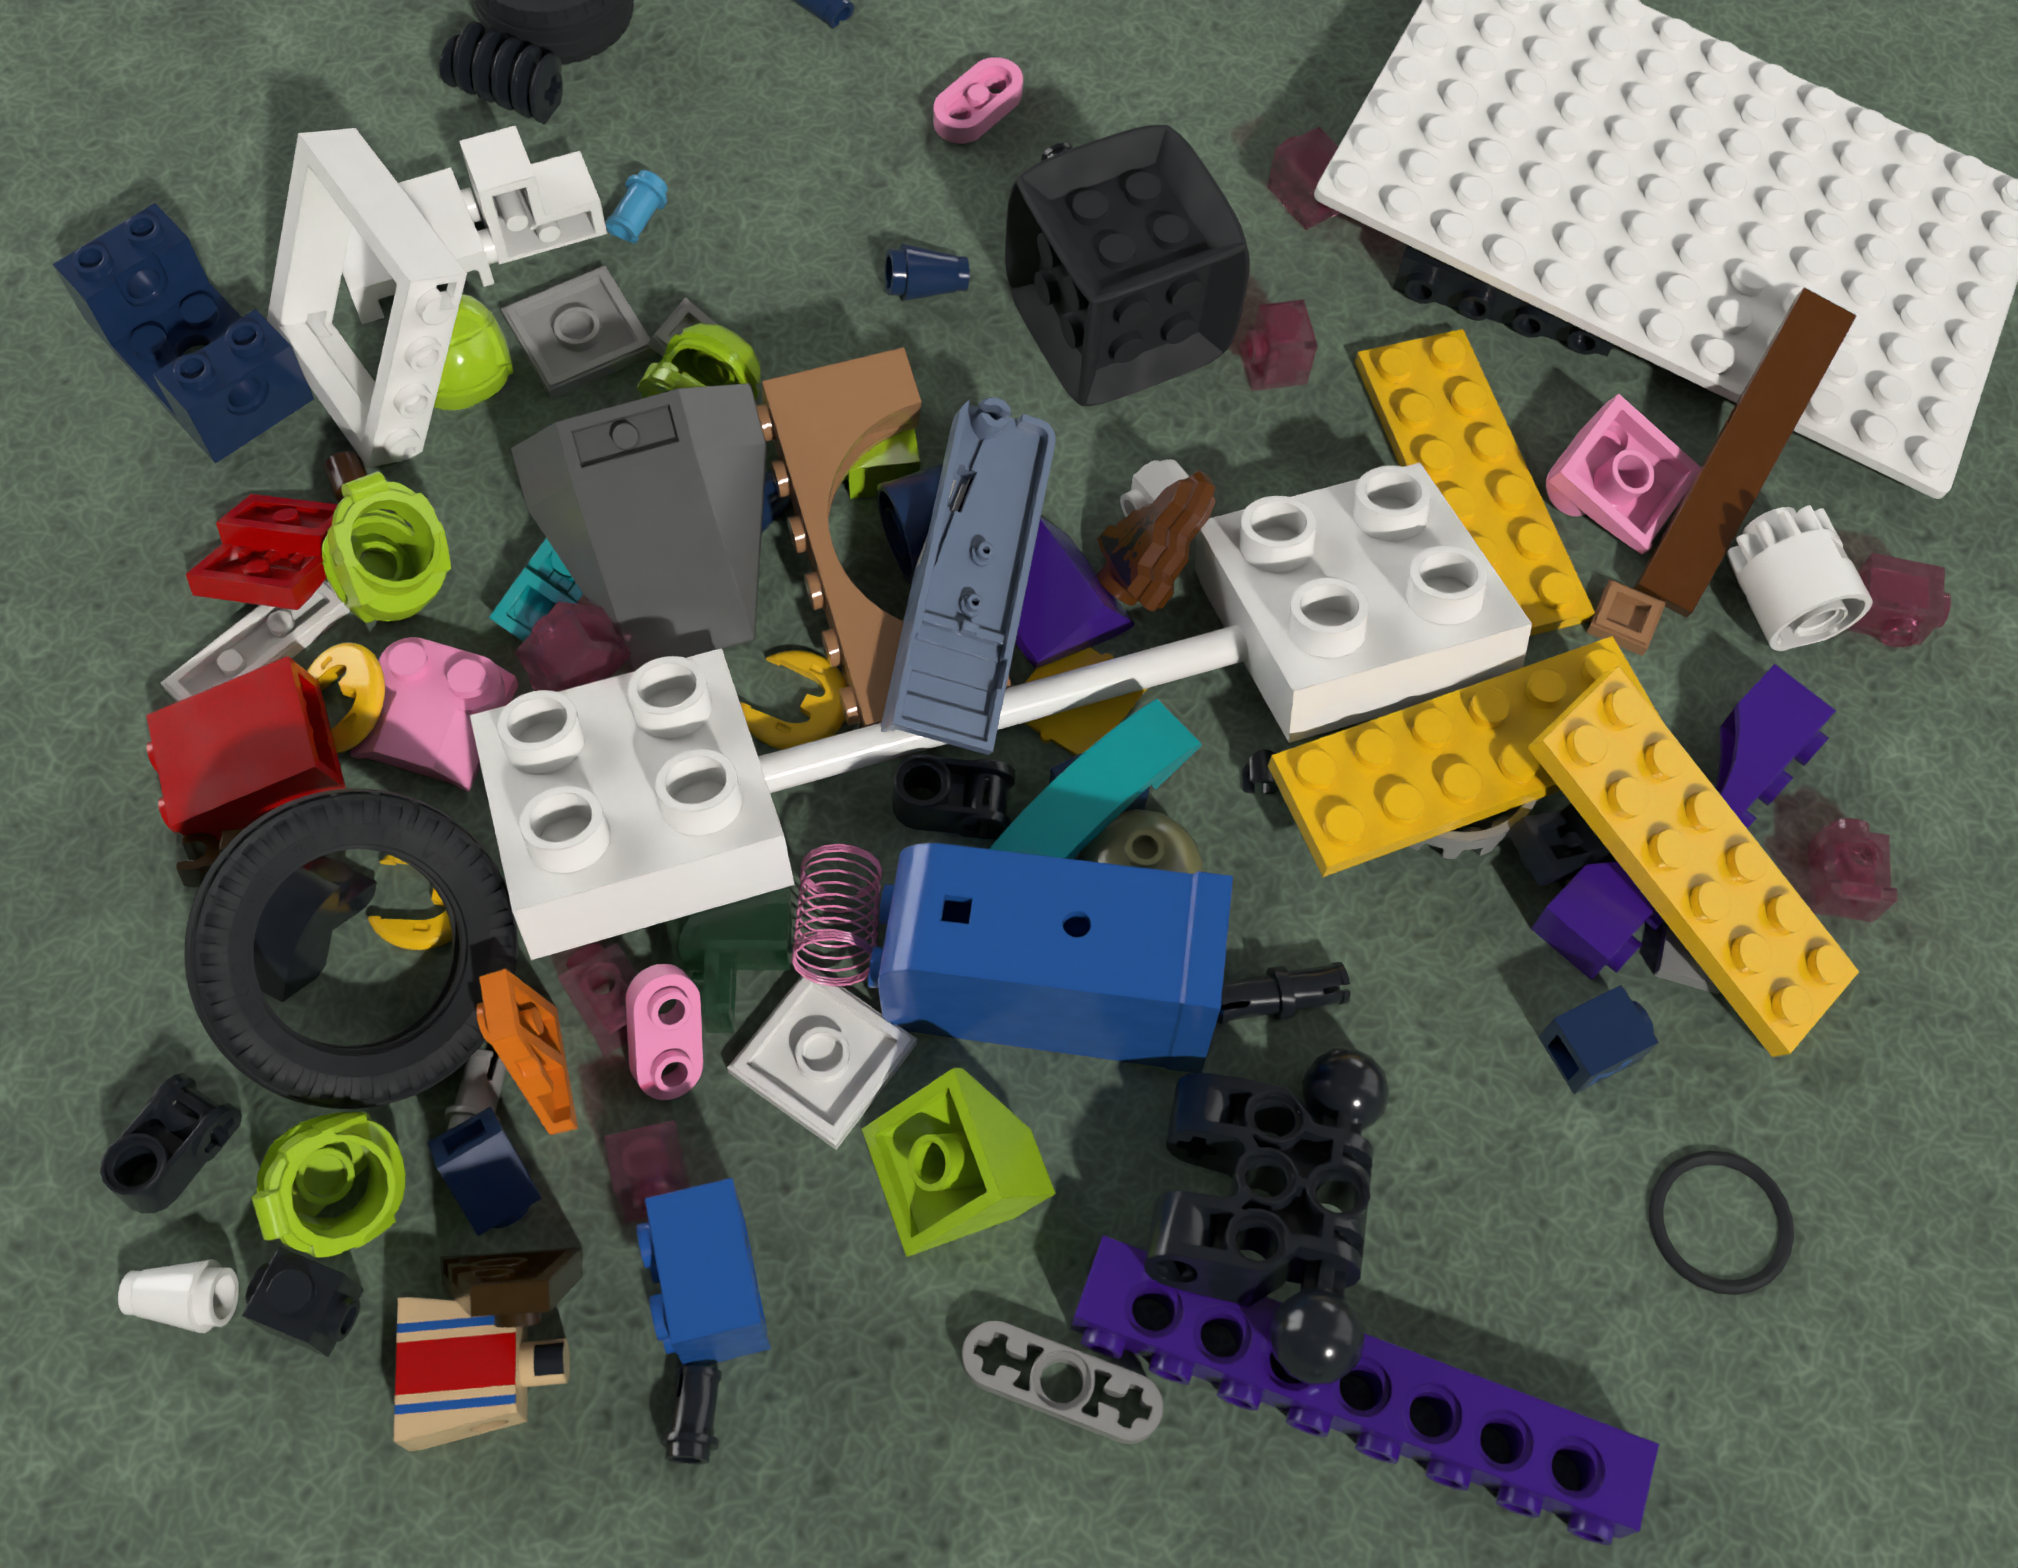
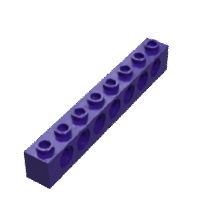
(1611, 1463)

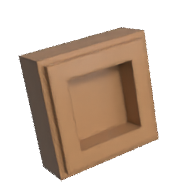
(1626, 616)

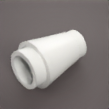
(182, 1295)

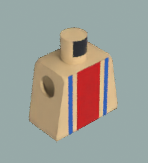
(464, 1373)

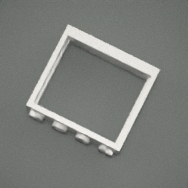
(340, 185)

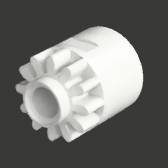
(1798, 577)

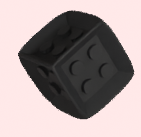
(1125, 262)

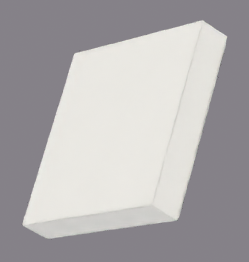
(822, 1057)

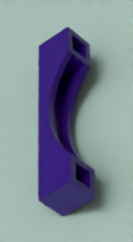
(1766, 730)

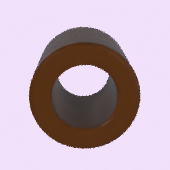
(342, 469)

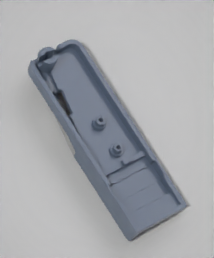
(971, 579)

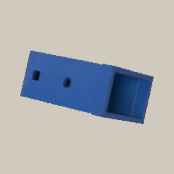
(1054, 954)

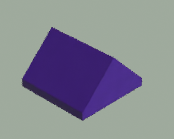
(1064, 602)

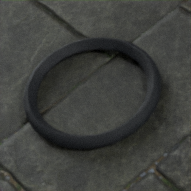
(1780, 1204)

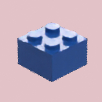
(706, 1275)

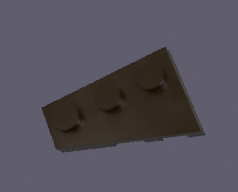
(512, 1284)

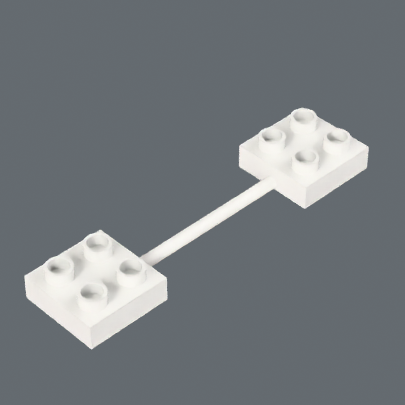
(655, 807)

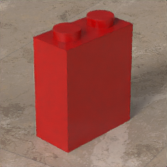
(242, 749)

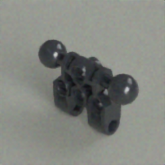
(1200, 1236)

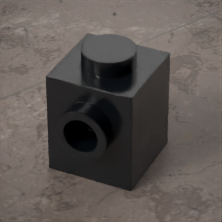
(303, 1301)

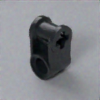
(958, 797)
(172, 1140)

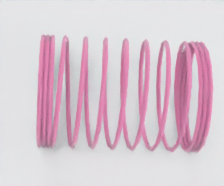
(834, 934)

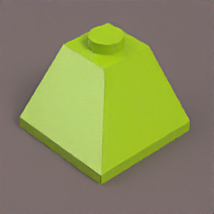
(954, 1162)

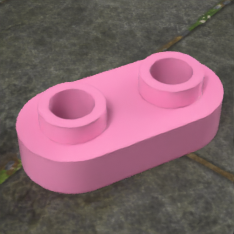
(972, 101)
(665, 1037)

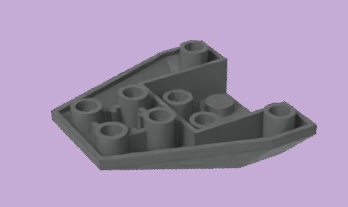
(658, 514)

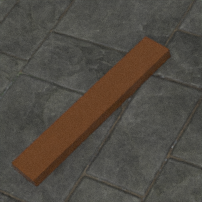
(1745, 452)

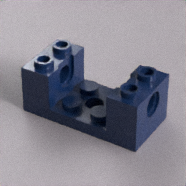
(153, 303)

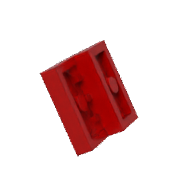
(266, 553)

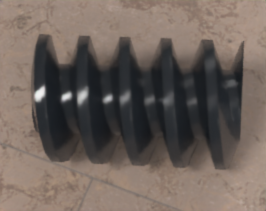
(503, 72)

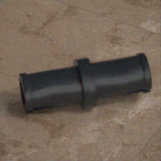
(1283, 992)

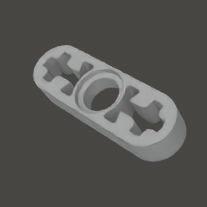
(1087, 1366)

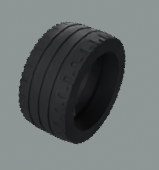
(564, 27)

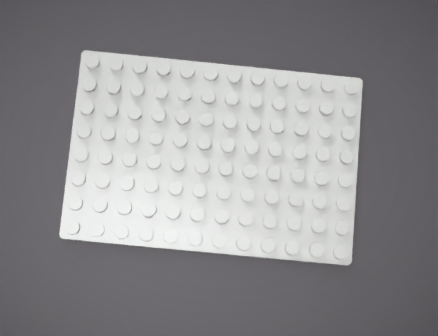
(1687, 203)

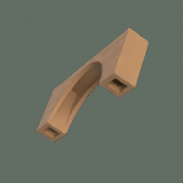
(820, 429)

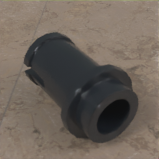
(692, 1415)

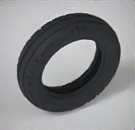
(249, 872)

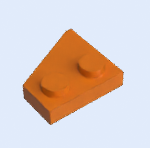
(530, 1045)

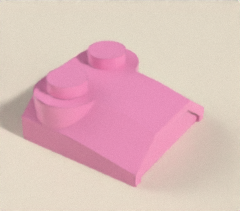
(1621, 474)
(429, 709)

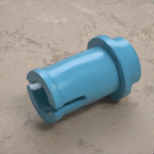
(643, 197)

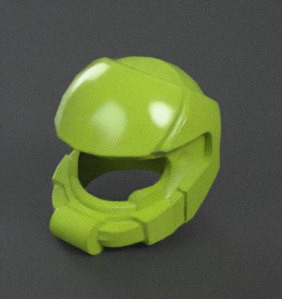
(703, 358)
(475, 360)
(376, 559)
(317, 1167)

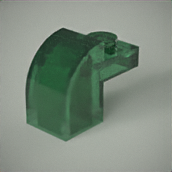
(732, 938)

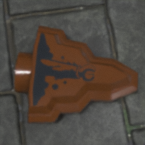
(1154, 543)

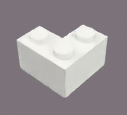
(530, 204)

